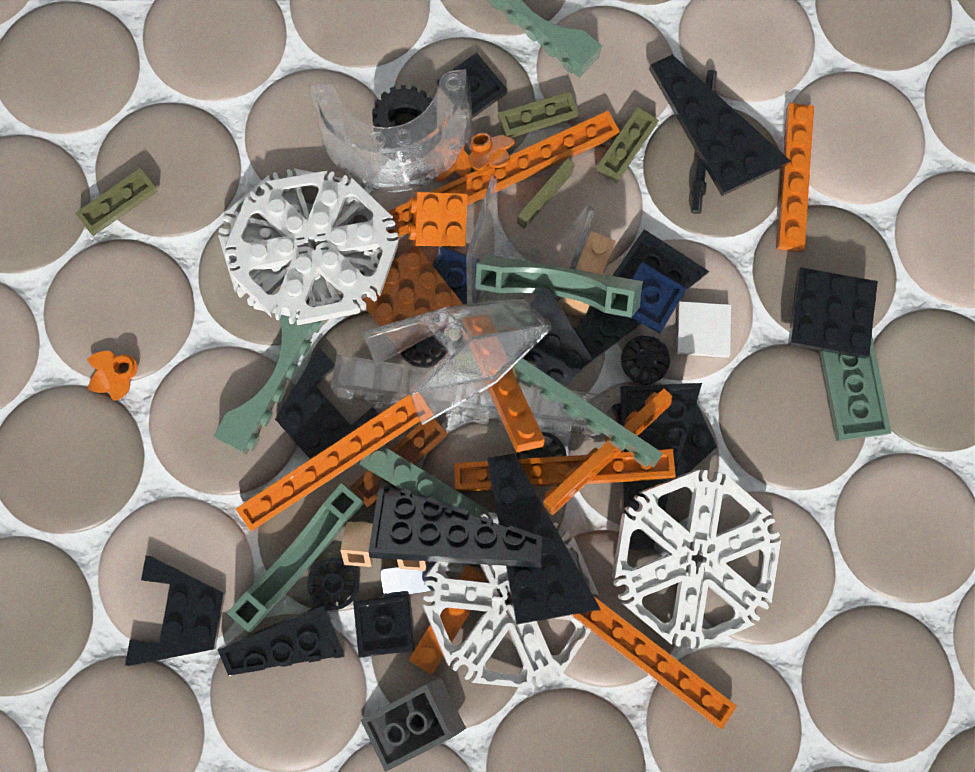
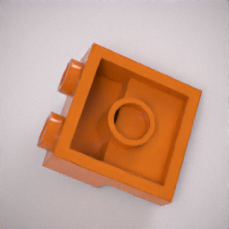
(438, 219)

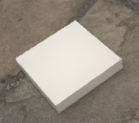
(703, 329)

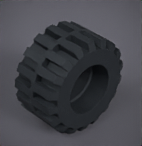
(399, 102)

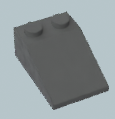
(413, 724)

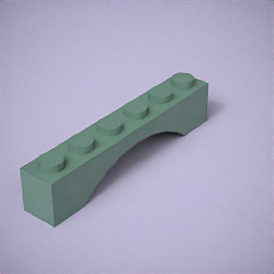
(570, 46)
(601, 291)
(242, 425)
(294, 562)

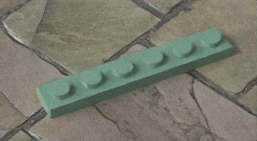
(596, 420)
(422, 484)

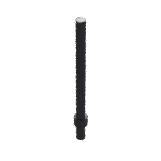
(699, 186)

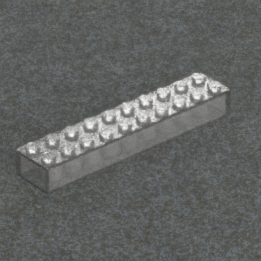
(389, 382)

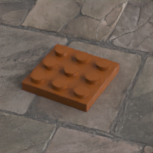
(410, 290)

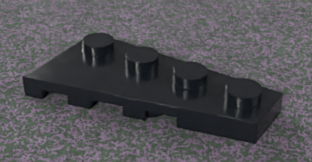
(288, 642)

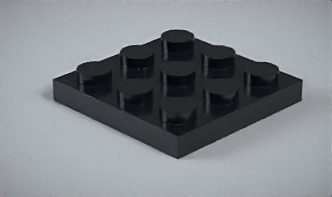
(833, 313)

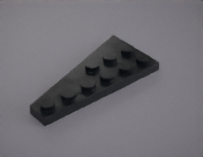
(721, 137)
(604, 330)
(664, 433)
(439, 532)
(558, 585)

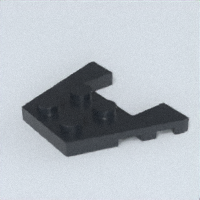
(562, 350)
(310, 416)
(697, 445)
(189, 619)

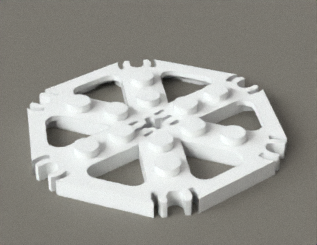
(259, 230)
(305, 263)
(710, 572)
(496, 623)

